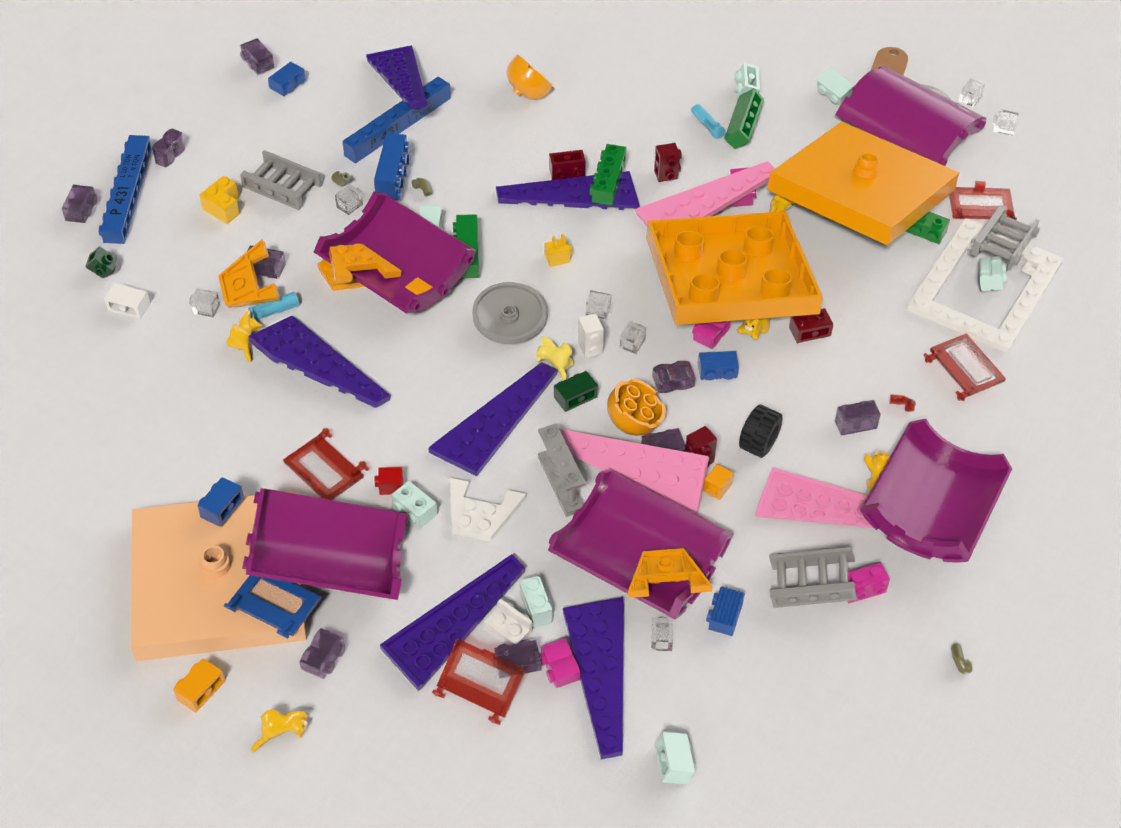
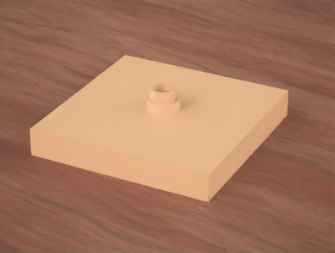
(183, 579)

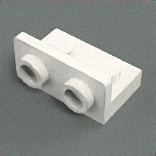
(509, 623)

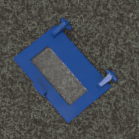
(274, 603)

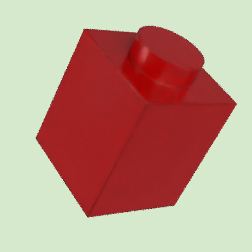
(388, 479)

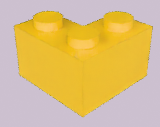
(221, 199)

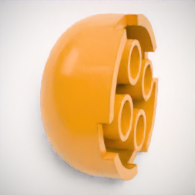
(527, 79)
(635, 408)

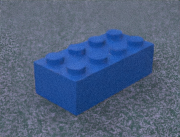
(393, 165)

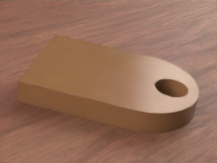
(896, 62)

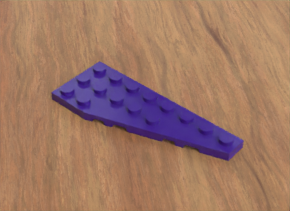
(303, 350)

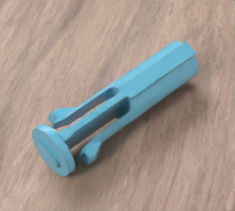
(714, 127)
(268, 308)

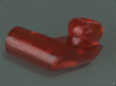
(903, 400)

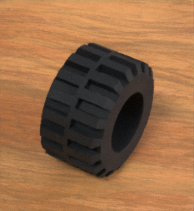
(760, 430)

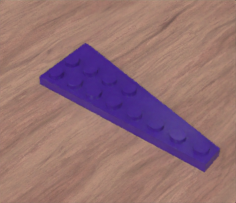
(401, 73)
(568, 191)
(482, 433)
(428, 641)
(598, 649)

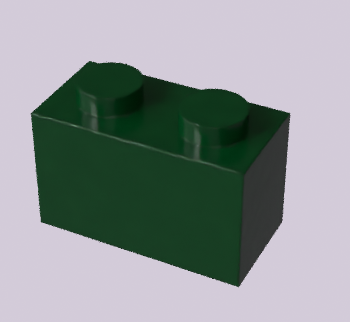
(575, 391)

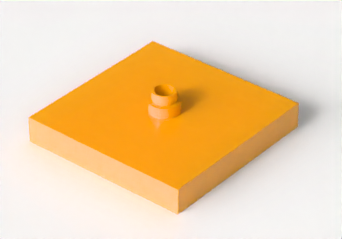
(863, 182)
(732, 268)

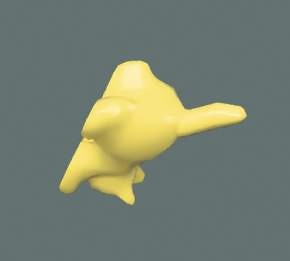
(557, 356)

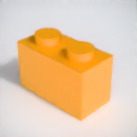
(199, 685)

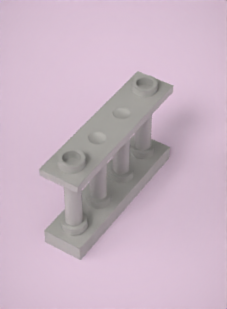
(281, 192)
(994, 226)
(561, 469)
(812, 594)

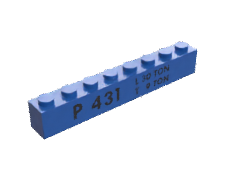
(394, 121)
(125, 189)

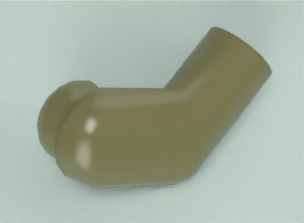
(340, 179)
(423, 184)
(958, 657)

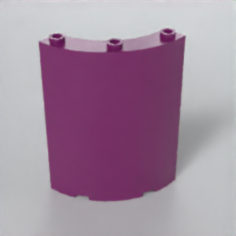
(909, 114)
(407, 243)
(935, 495)
(624, 521)
(325, 544)

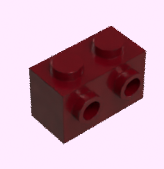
(667, 162)
(567, 164)
(811, 327)
(702, 443)

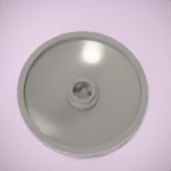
(509, 312)

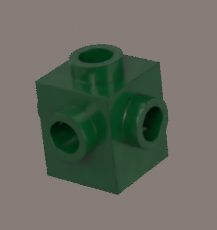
(101, 262)

